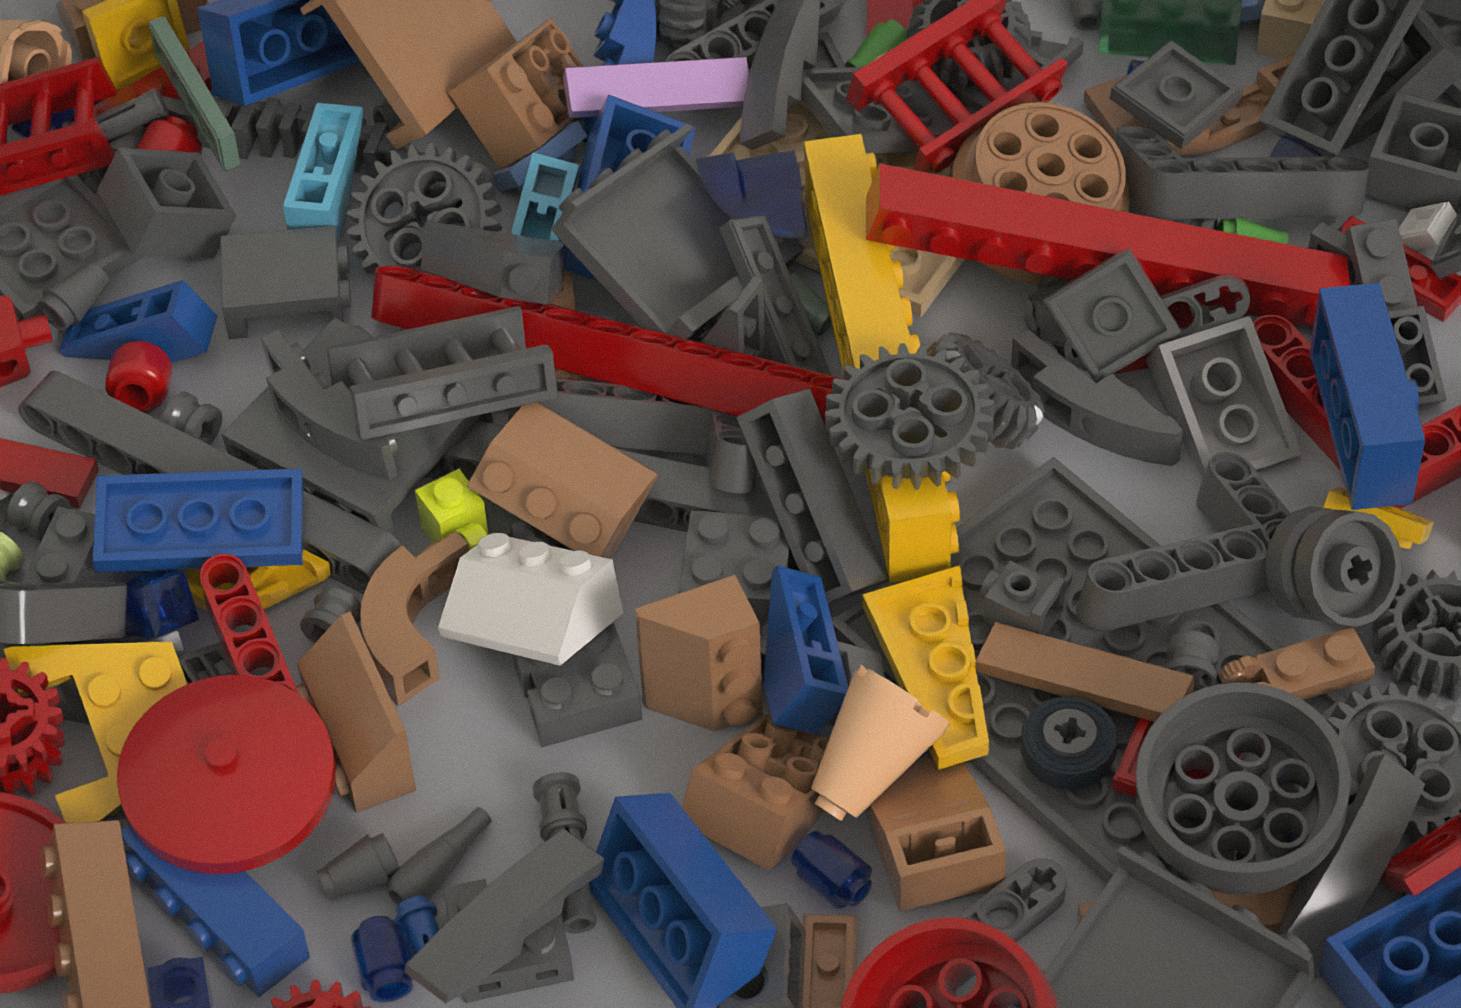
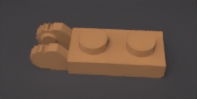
(1307, 666)

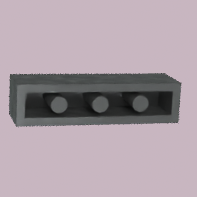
(812, 494)

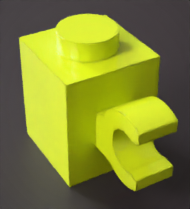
(451, 507)

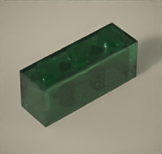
(1144, 26)

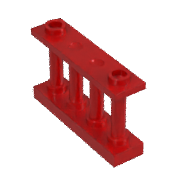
(949, 39)
(58, 152)

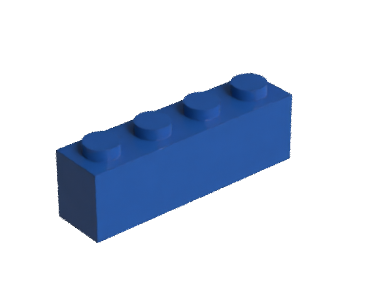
(224, 913)

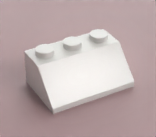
(530, 598)

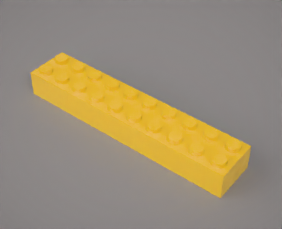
(865, 314)

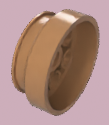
(1047, 154)

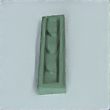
(194, 94)

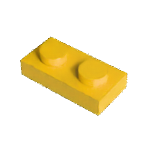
(1406, 526)

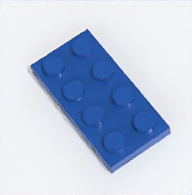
(192, 516)

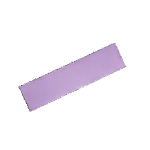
(658, 85)

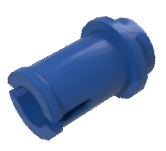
(418, 920)

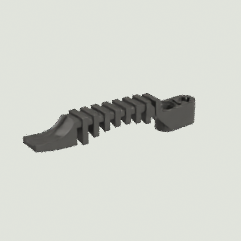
(291, 124)

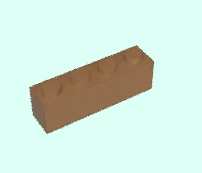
(94, 917)

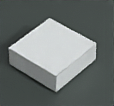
(1426, 225)

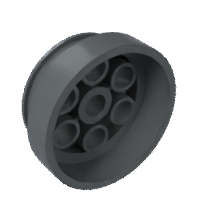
(1206, 735)

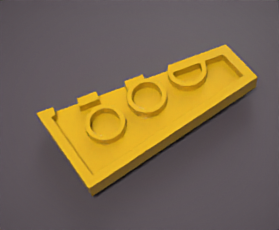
(932, 657)

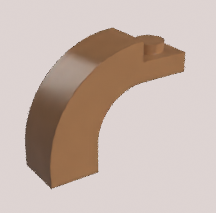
(391, 605)

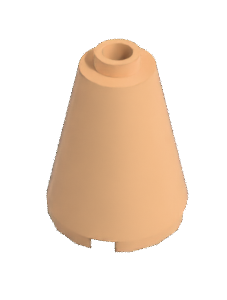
(30, 48)
(872, 743)

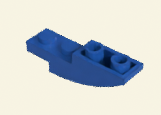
(625, 38)

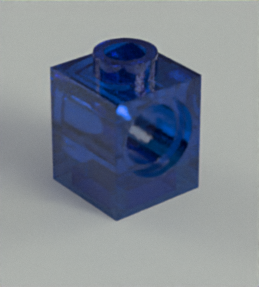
(158, 603)
(179, 979)

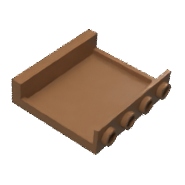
(419, 52)

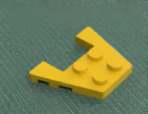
(116, 689)

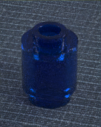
(832, 869)
(381, 958)

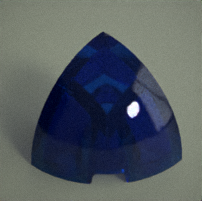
(758, 187)

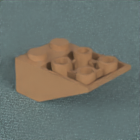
(519, 94)
(758, 791)
(936, 835)

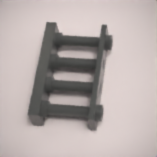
(442, 372)

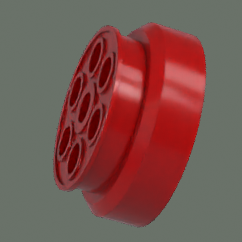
(935, 956)

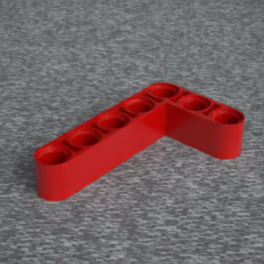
(1295, 378)
(242, 607)

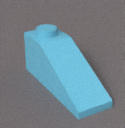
(325, 169)
(544, 189)

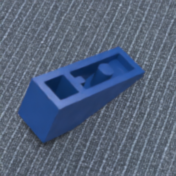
(164, 316)
(802, 656)

